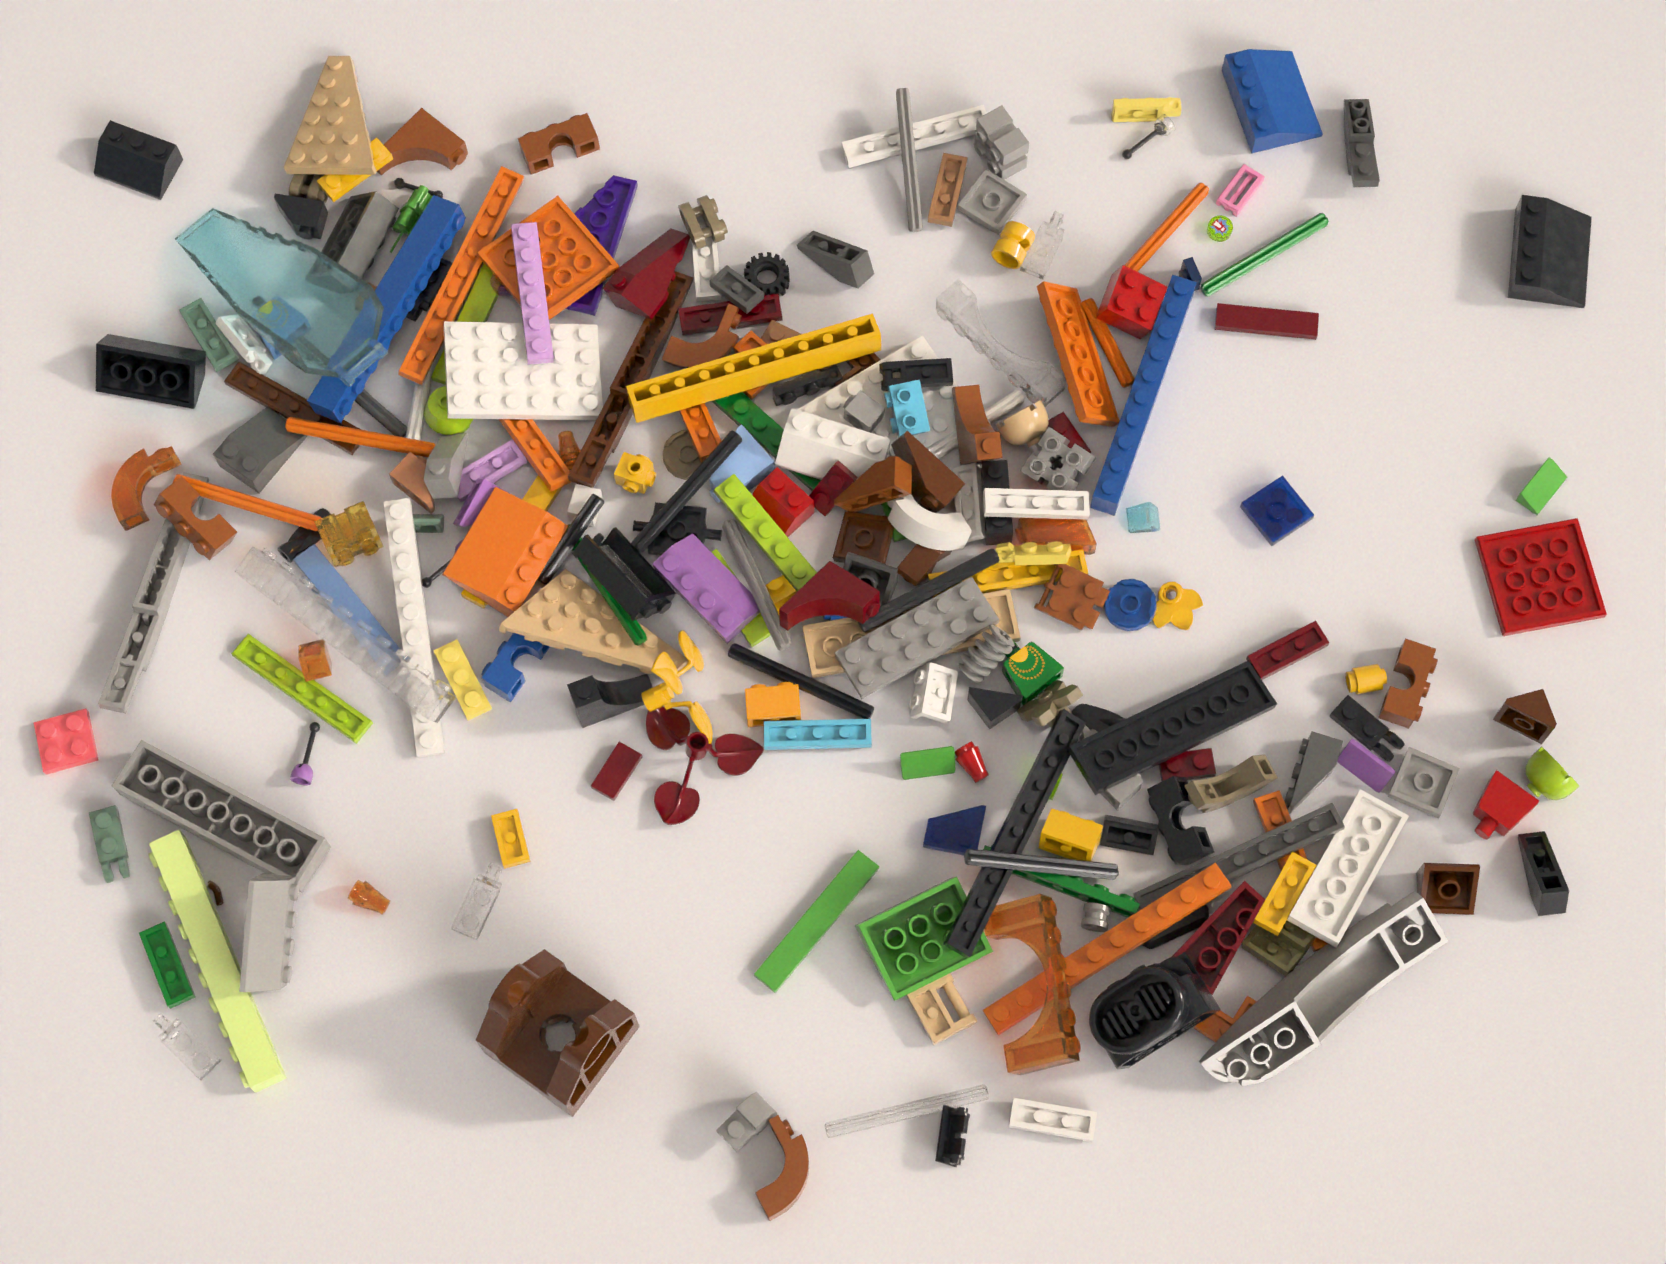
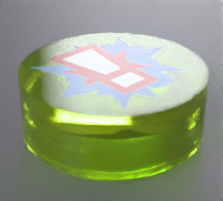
(1219, 228)

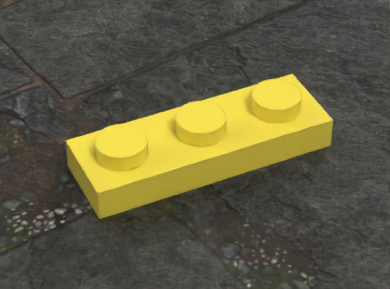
(462, 680)

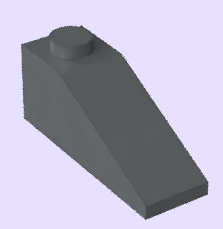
(840, 259)

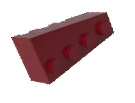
(1221, 935)

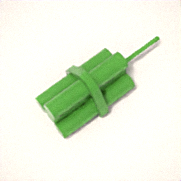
(411, 212)

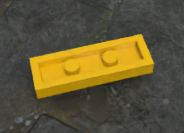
(338, 185)
(1284, 893)

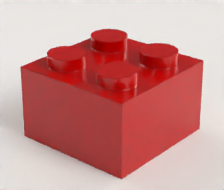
(1131, 302)

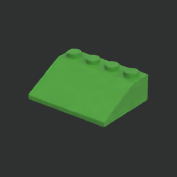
(910, 939)

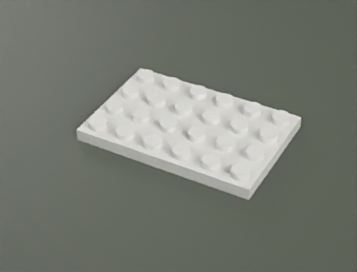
(493, 380)
(937, 399)

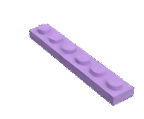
(532, 293)

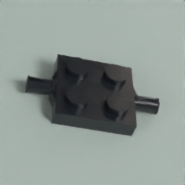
(686, 522)

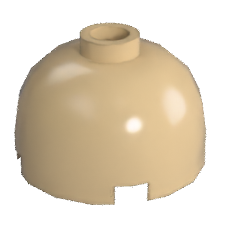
(1025, 425)

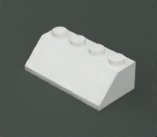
(815, 444)

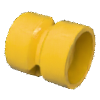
(1013, 245)

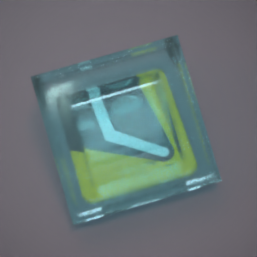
(1143, 518)

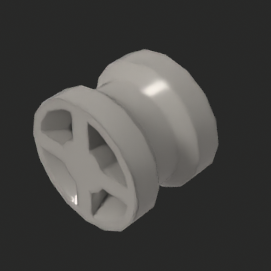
(1095, 917)

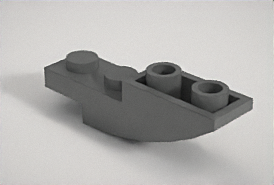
(1360, 143)

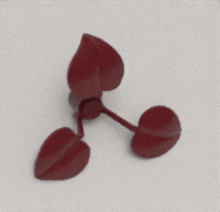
(734, 753)

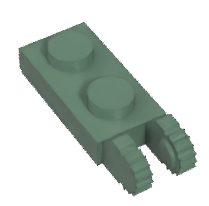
(109, 841)

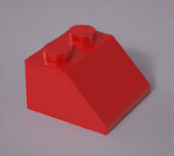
(784, 501)

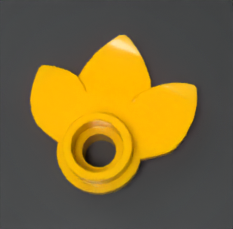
(1177, 609)

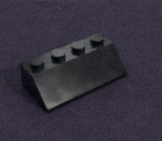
(149, 370)

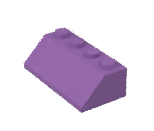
(707, 587)

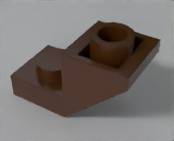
(920, 563)

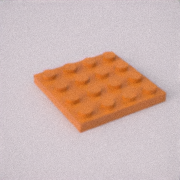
(569, 256)

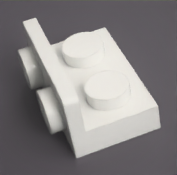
(933, 692)

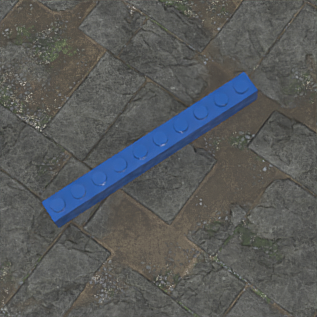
(397, 293)
(1143, 395)

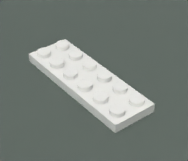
(1347, 868)

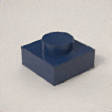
(1190, 271)

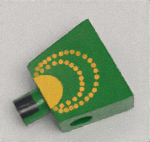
(1030, 671)

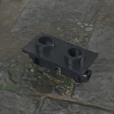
(950, 1144)

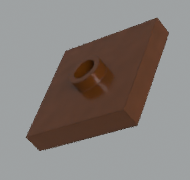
(865, 536)

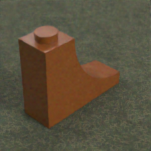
(426, 140)
(975, 435)

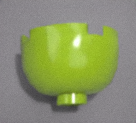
(1548, 777)

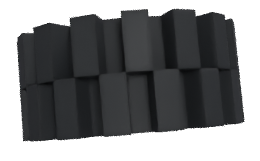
(768, 263)

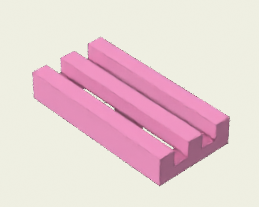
(1229, 205)

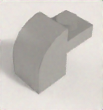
(748, 1119)

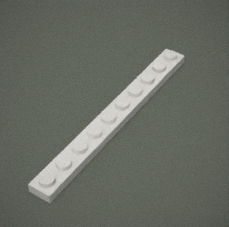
(412, 612)

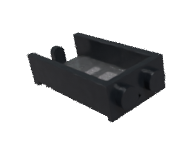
(625, 574)

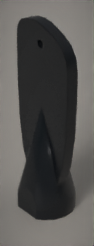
(301, 539)
(1096, 717)

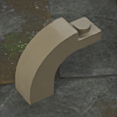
(1231, 785)

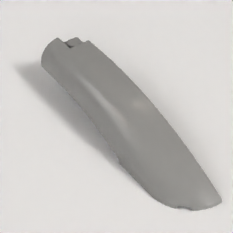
(1324, 992)

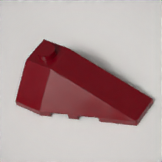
(644, 279)

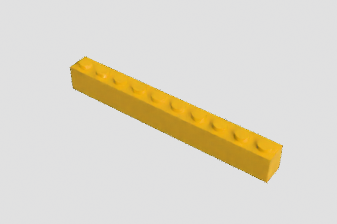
(754, 368)

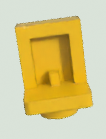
(780, 591)

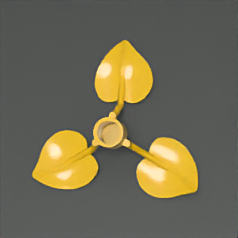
(663, 693)

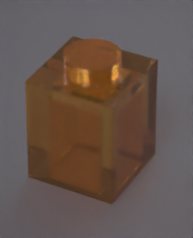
(315, 660)

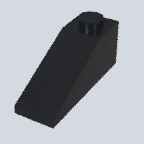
(1543, 874)

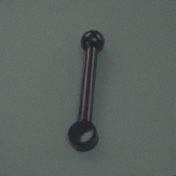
(399, 183)

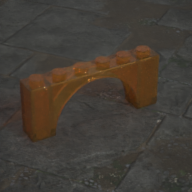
(1053, 1036)

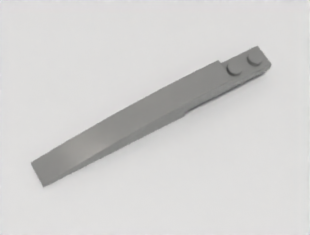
(149, 614)

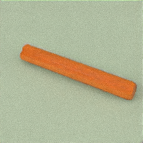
(1108, 344)

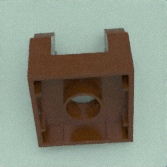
(540, 996)

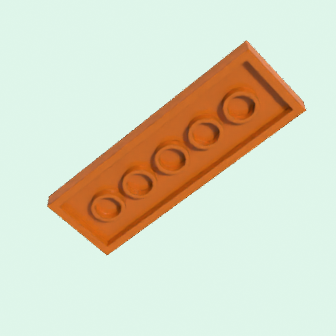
(1078, 354)

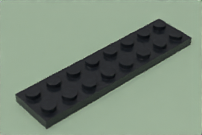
(1171, 727)

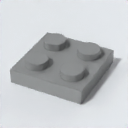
(992, 201)
(1423, 782)

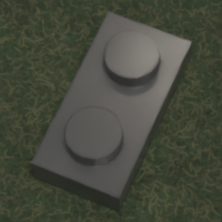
(736, 289)

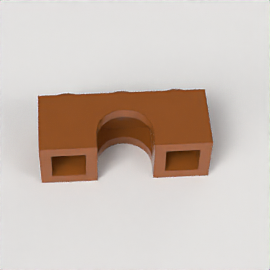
(575, 133)
(206, 535)
(1414, 662)

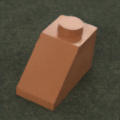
(409, 478)

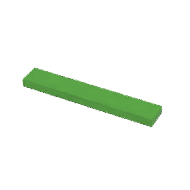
(816, 921)

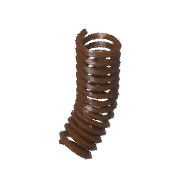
(212, 886)

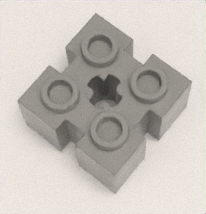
(1001, 143)
(1055, 447)

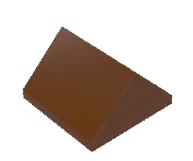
(1528, 715)
(1449, 887)

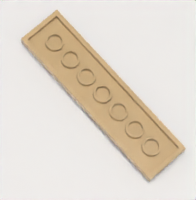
(828, 637)

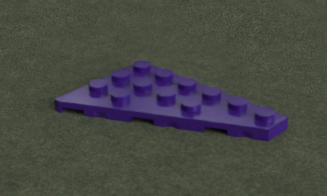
(605, 219)

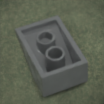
(258, 449)

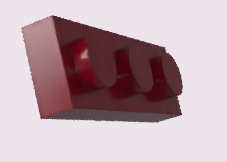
(1288, 650)

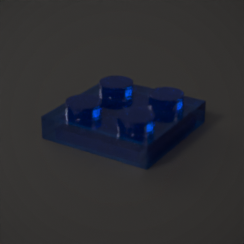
(1277, 510)

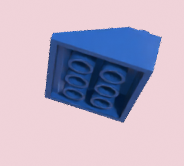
(1270, 98)

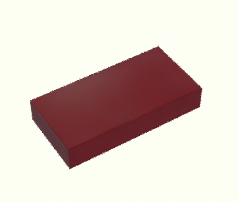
(616, 771)

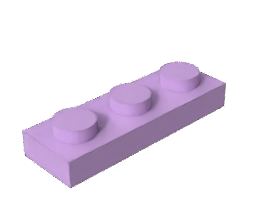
(491, 467)

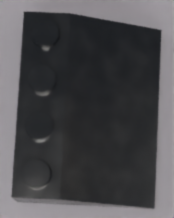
(1549, 253)

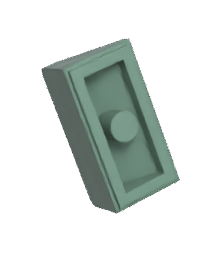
(428, 523)

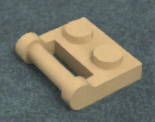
(933, 1012)

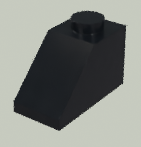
(304, 215)

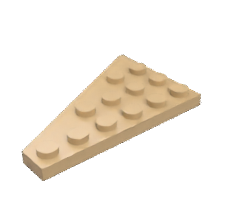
(334, 126)
(580, 619)

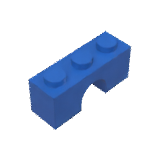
(501, 675)

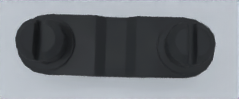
(1180, 928)

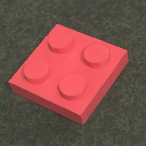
(66, 741)

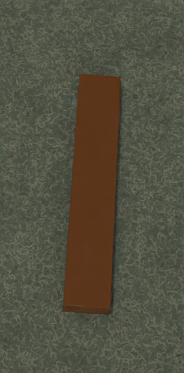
(280, 399)

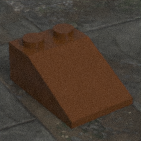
(932, 480)

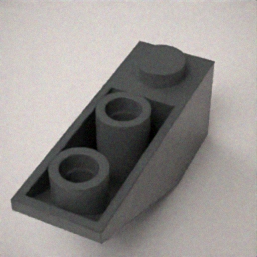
(1318, 762)

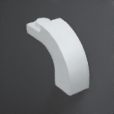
(928, 528)

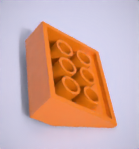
(505, 551)

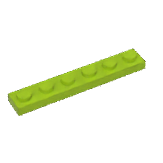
(765, 532)

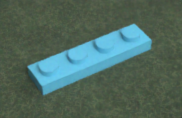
(817, 734)

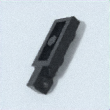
(428, 295)
(805, 385)

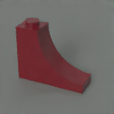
(831, 593)

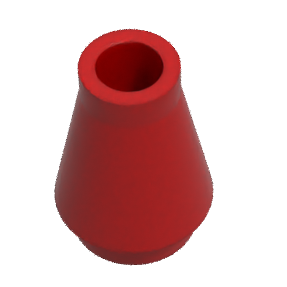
(971, 761)

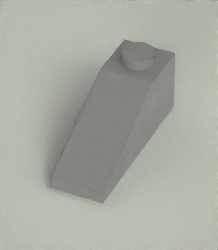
(445, 466)

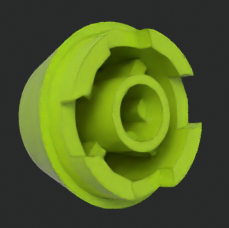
(436, 415)

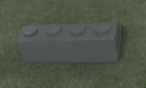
(360, 231)

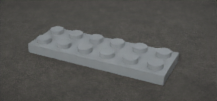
(916, 637)

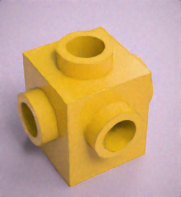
(635, 473)

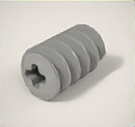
(987, 654)

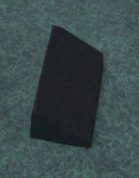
(1129, 834)

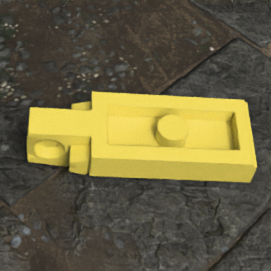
(1144, 109)
(1034, 554)

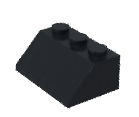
(136, 160)

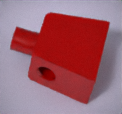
(1502, 806)

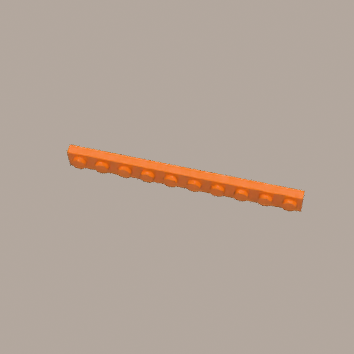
(460, 276)
(1112, 945)

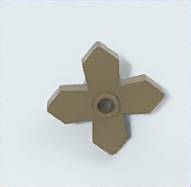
(1049, 703)

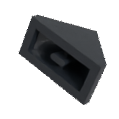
(993, 705)

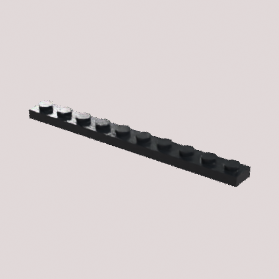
(1015, 833)

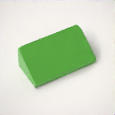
(1542, 487)
(927, 762)

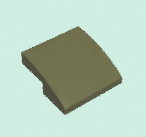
(1279, 951)

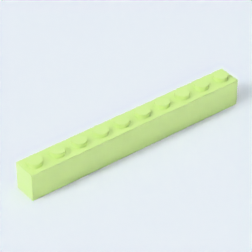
(217, 962)

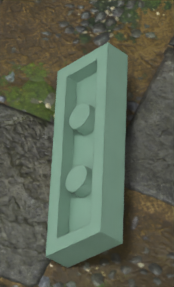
(208, 334)

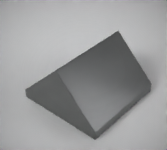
(873, 573)

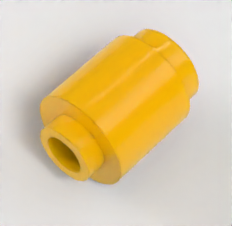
(1365, 679)

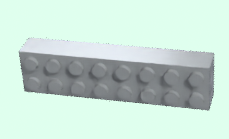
(220, 815)

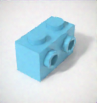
(907, 408)

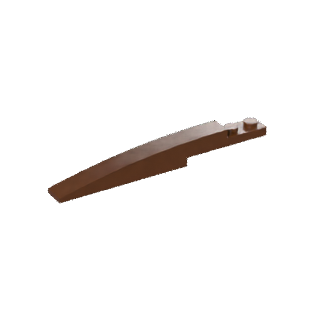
(635, 368)

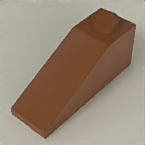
(879, 484)

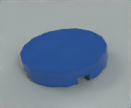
(1130, 605)

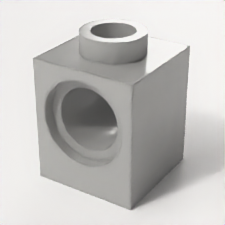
(863, 412)

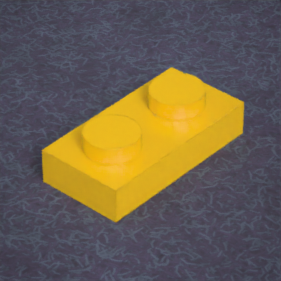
(510, 838)

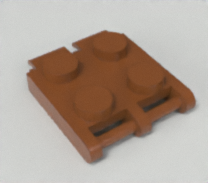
(1073, 597)

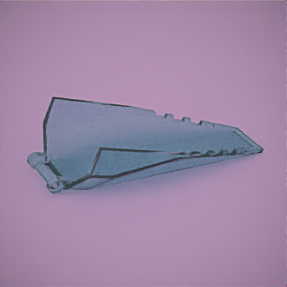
(290, 295)

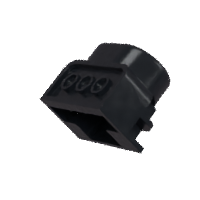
(1150, 1009)

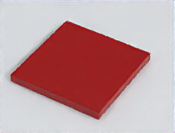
(1540, 577)

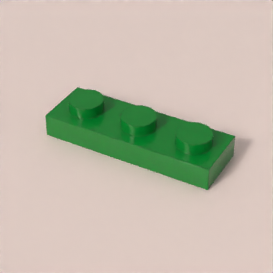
(167, 965)

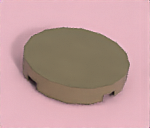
(680, 463)

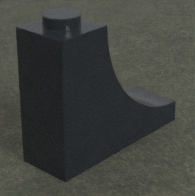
(602, 700)

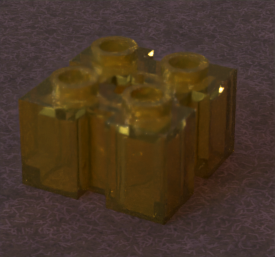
(349, 534)

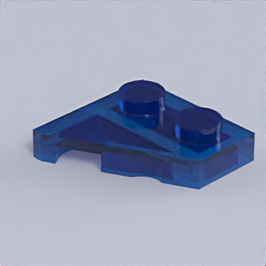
(955, 830)

